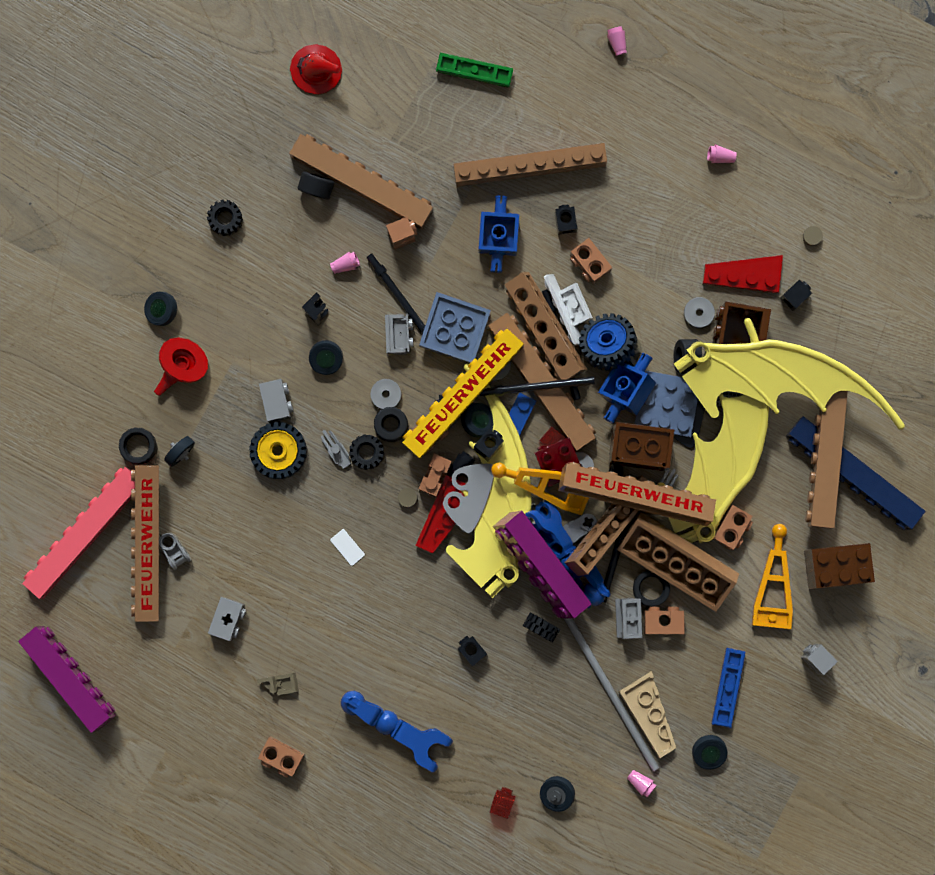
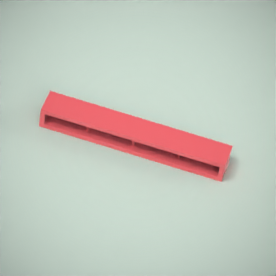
(80, 535)

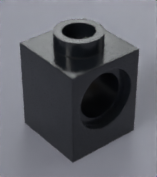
(565, 228)
(796, 294)
(484, 451)
(472, 659)

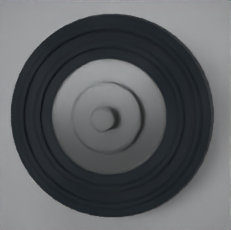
(557, 793)

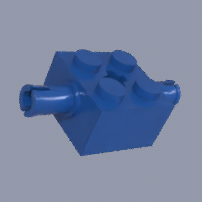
(488, 240)
(627, 388)

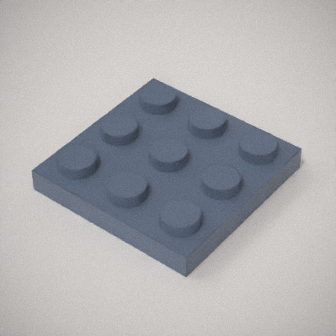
(454, 328)
(669, 405)

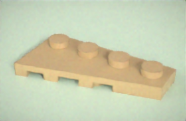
(645, 706)

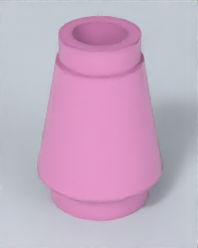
(617, 40)
(718, 154)
(345, 263)
(641, 783)

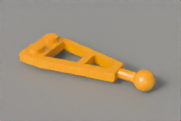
(573, 503)
(774, 616)

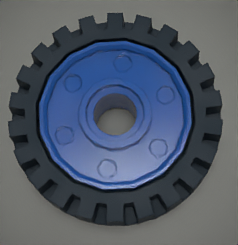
(613, 329)

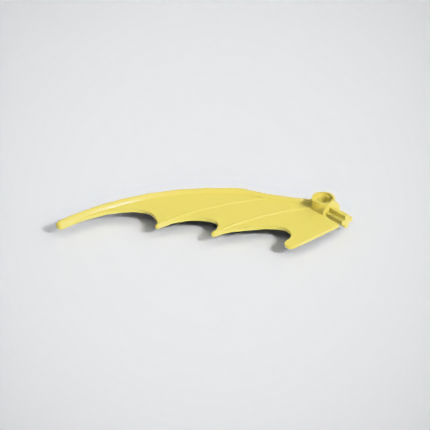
(769, 369)
(729, 460)
(488, 553)

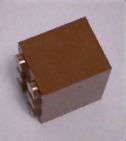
(731, 323)
(641, 446)
(839, 566)

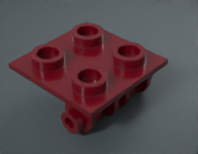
(556, 457)

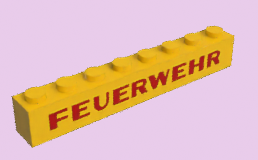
(463, 393)

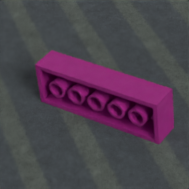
(541, 565)
(67, 678)

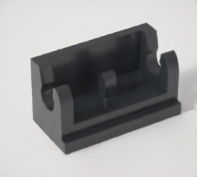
(313, 308)

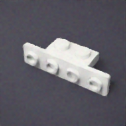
(570, 306)

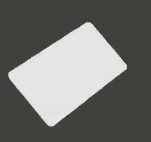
(347, 547)

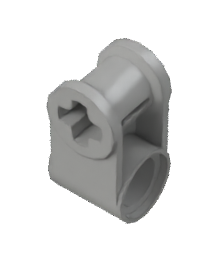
(576, 529)
(174, 551)

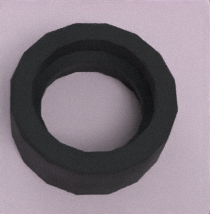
(123, 445)
(646, 602)

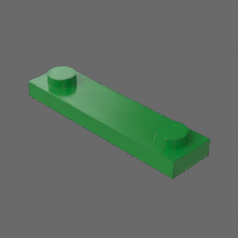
(474, 70)

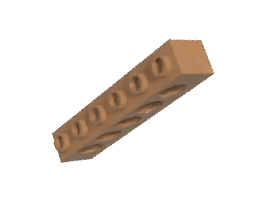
(574, 364)
(600, 537)

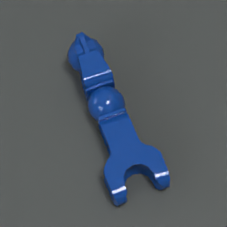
(560, 543)
(387, 723)

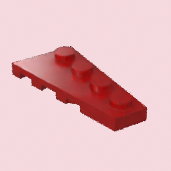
(749, 274)
(438, 521)

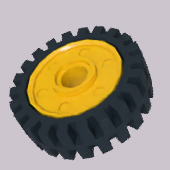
(278, 435)

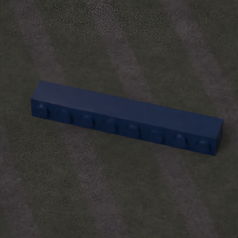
(862, 479)

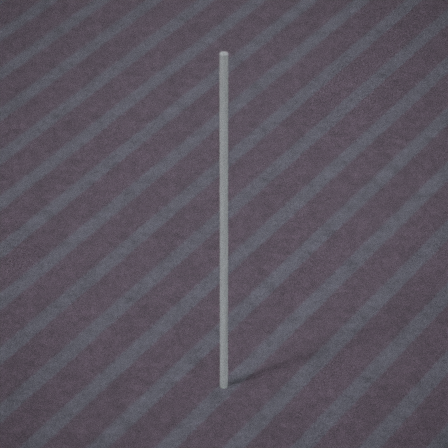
(612, 694)

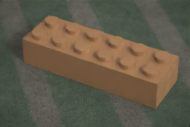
(678, 561)

